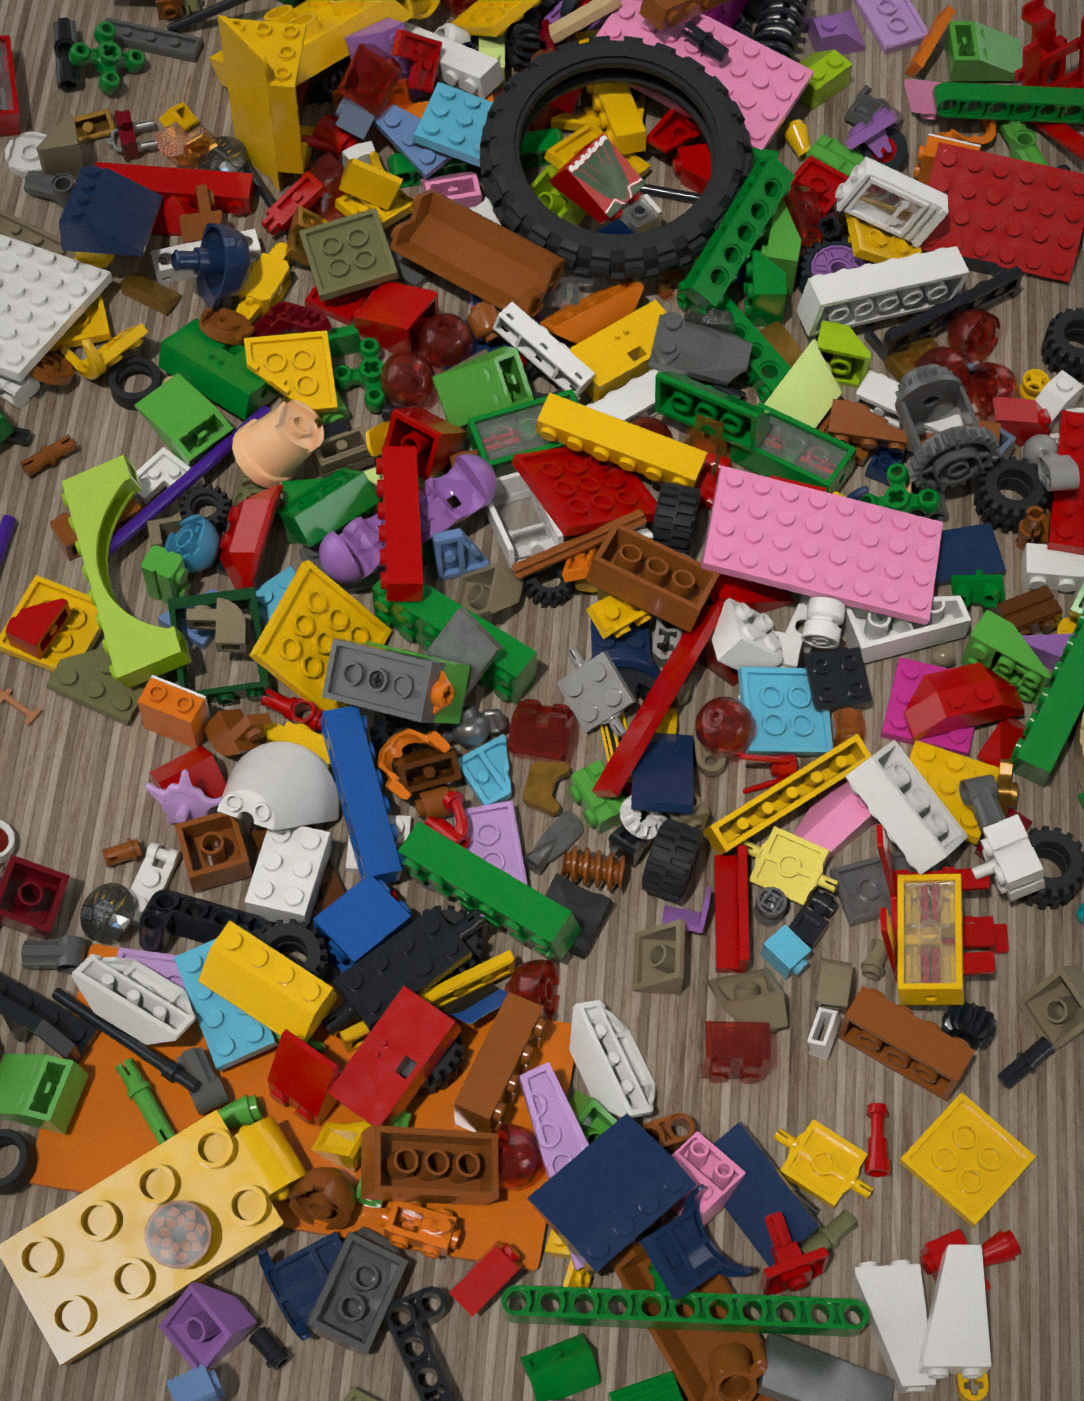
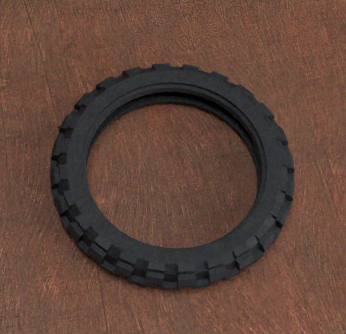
(629, 63)

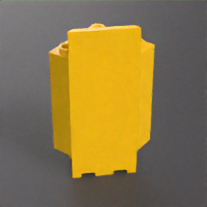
(261, 84)

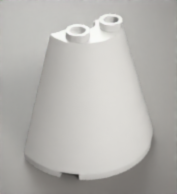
(281, 787)

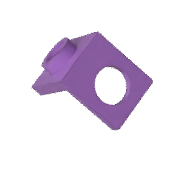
(693, 920)

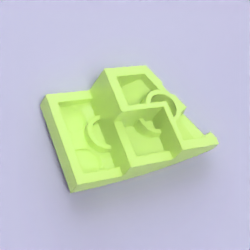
(807, 388)

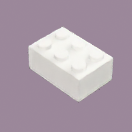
(289, 874)

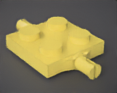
(790, 865)

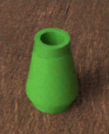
(242, 1111)

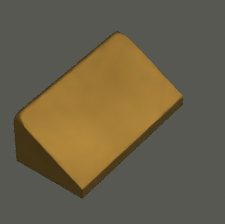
(94, 125)
(149, 293)

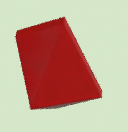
(167, 220)
(1001, 742)

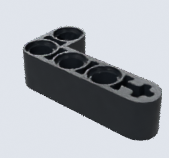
(190, 918)
(414, 1333)

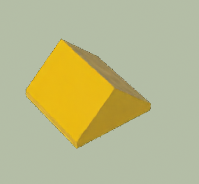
(369, 183)

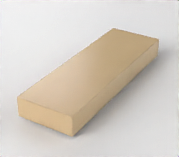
(581, 18)

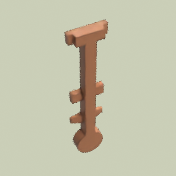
(31, 716)

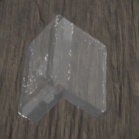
(565, 293)

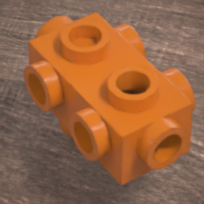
(431, 1230)

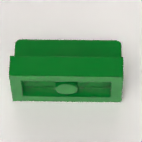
(343, 341)
(561, 1369)

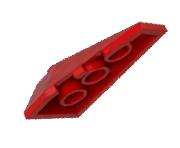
(672, 131)

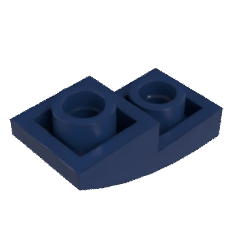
(880, 463)

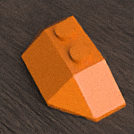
(595, 311)

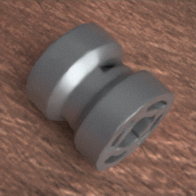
(769, 913)

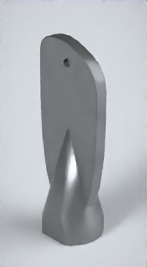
(554, 841)

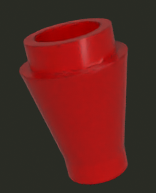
(1000, 1248)

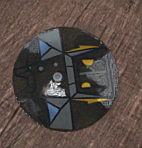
(227, 156)
(108, 913)

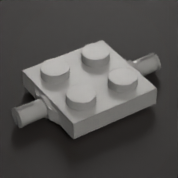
(596, 692)

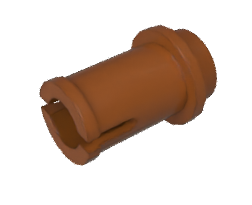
(122, 852)

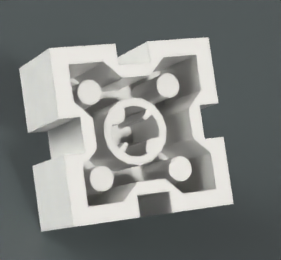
(1010, 859)

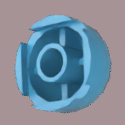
(196, 542)

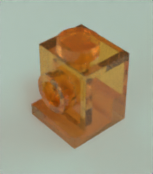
(846, 722)

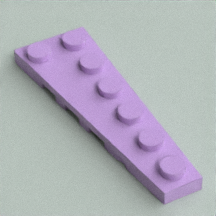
(553, 1123)

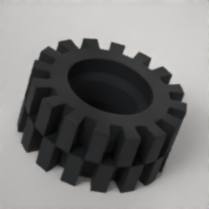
(206, 496)
(549, 595)

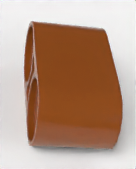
(662, 1132)

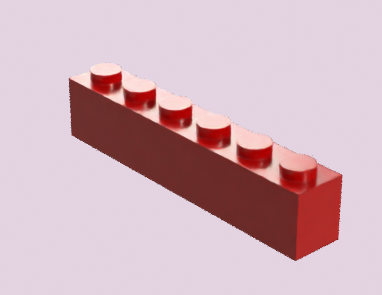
(231, 190)
(400, 524)

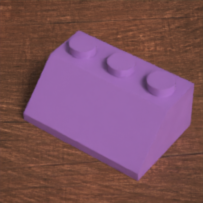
(382, 35)

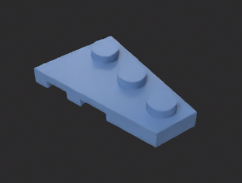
(399, 129)

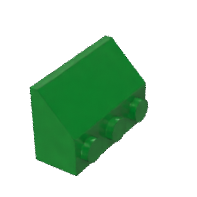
(328, 506)

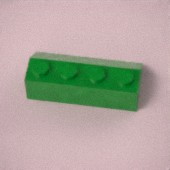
(686, 399)

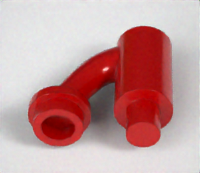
(453, 804)

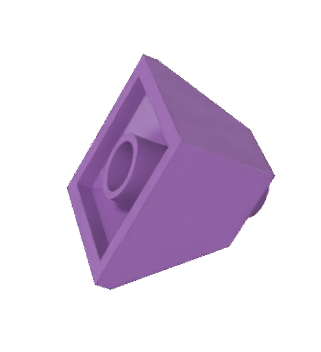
(835, 32)
(206, 1324)

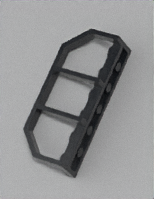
(941, 314)
(53, 1025)

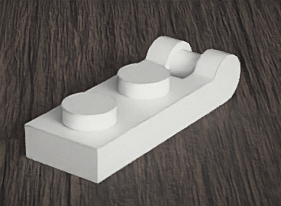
(151, 878)

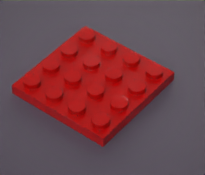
(582, 490)

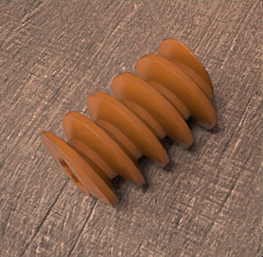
(593, 868)

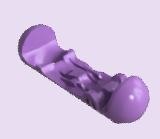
(356, 550)

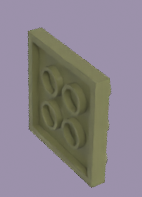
(348, 254)

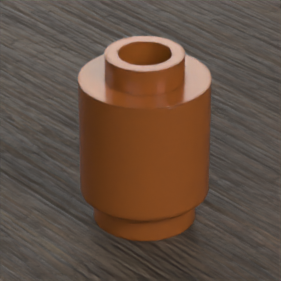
(431, 803)

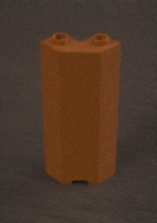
(476, 253)
(684, 1350)

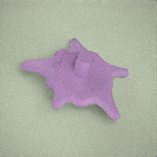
(182, 800)

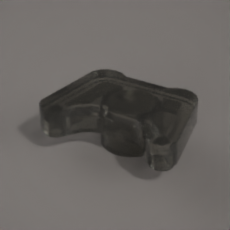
(712, 318)

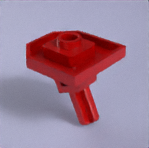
(791, 1268)

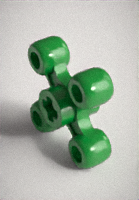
(107, 57)
(367, 375)
(899, 498)

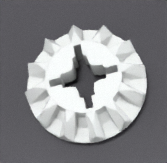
(631, 820)

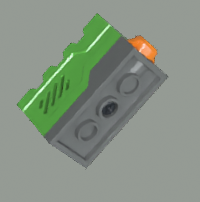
(396, 681)

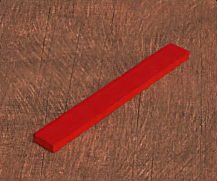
(656, 704)

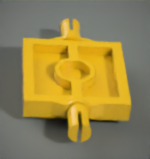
(823, 1163)

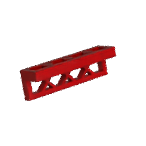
(731, 912)

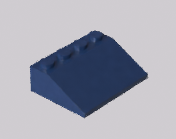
(108, 214)
(611, 1193)

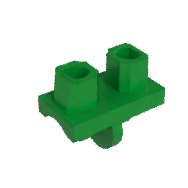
(979, 588)

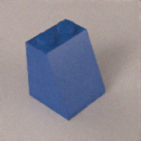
(360, 922)

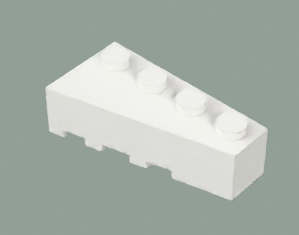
(888, 636)

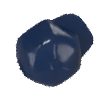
(219, 262)

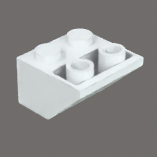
(745, 637)

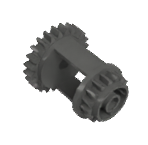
(950, 454)

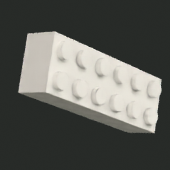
(882, 289)

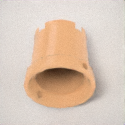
(277, 443)

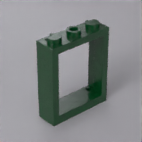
(244, 599)

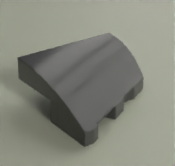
(866, 105)

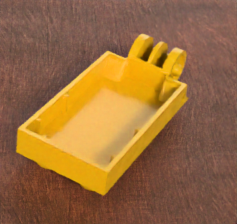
(330, 23)
(88, 1260)

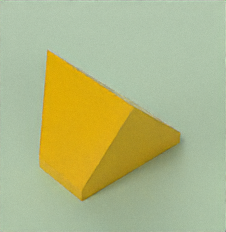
(341, 1143)

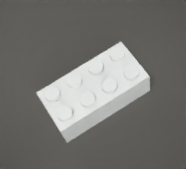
(906, 807)

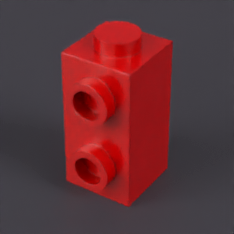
(486, 1277)

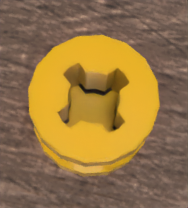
(1033, 379)

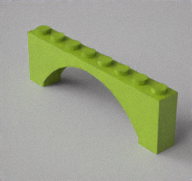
(95, 505)

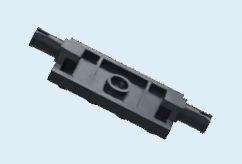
(411, 958)

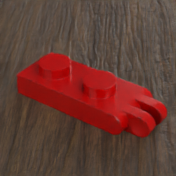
(302, 193)

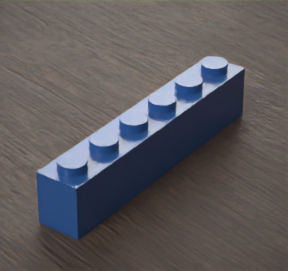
(360, 794)

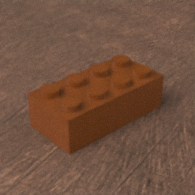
(652, 576)
(905, 1042)
(499, 1064)
(429, 1165)

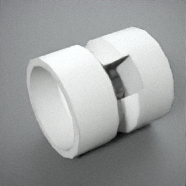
(823, 618)

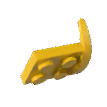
(399, 208)
(108, 354)

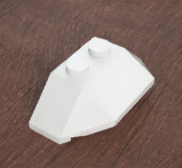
(134, 998)
(610, 1061)

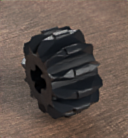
(522, 44)
(386, 728)
(970, 1024)

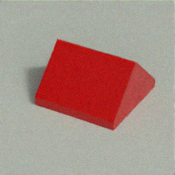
(201, 769)

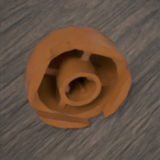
(323, 1196)

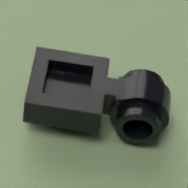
(811, 924)

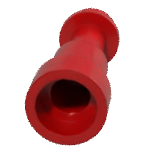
(877, 1163)

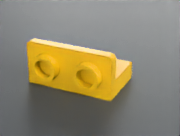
(615, 615)

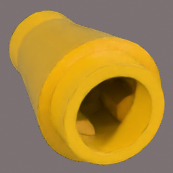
(797, 136)

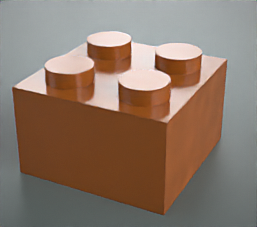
(213, 850)

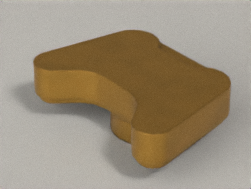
(541, 784)
(1006, 789)

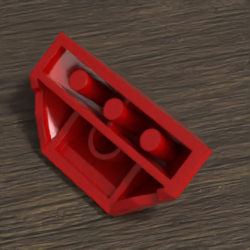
(247, 536)
(960, 700)

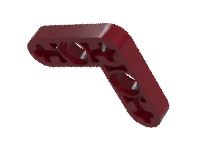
(290, 318)

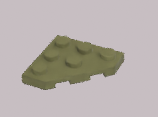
(89, 682)

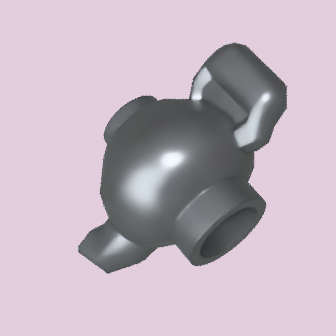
(474, 727)

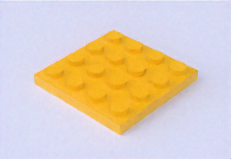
(302, 629)

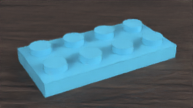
(227, 1030)

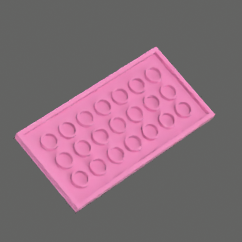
(755, 75)
(822, 545)

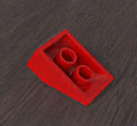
(755, 595)
(302, 1079)

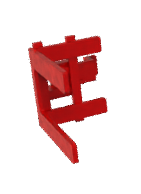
(1047, 59)
(977, 931)

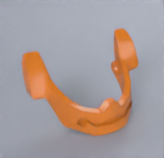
(990, 127)
(393, 749)

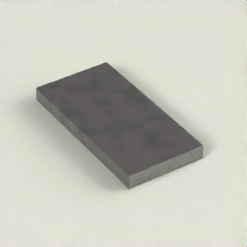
(464, 642)
(865, 889)
(810, 1375)

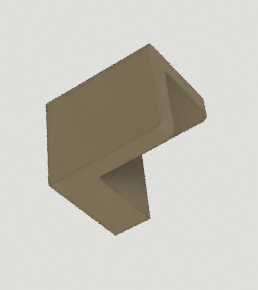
(162, 528)

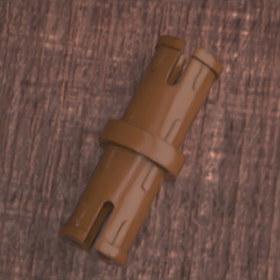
(48, 455)
(1030, 526)

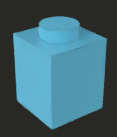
(786, 953)

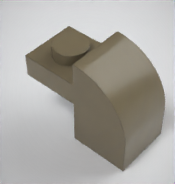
(226, 619)
(832, 984)

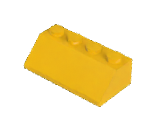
(266, 984)

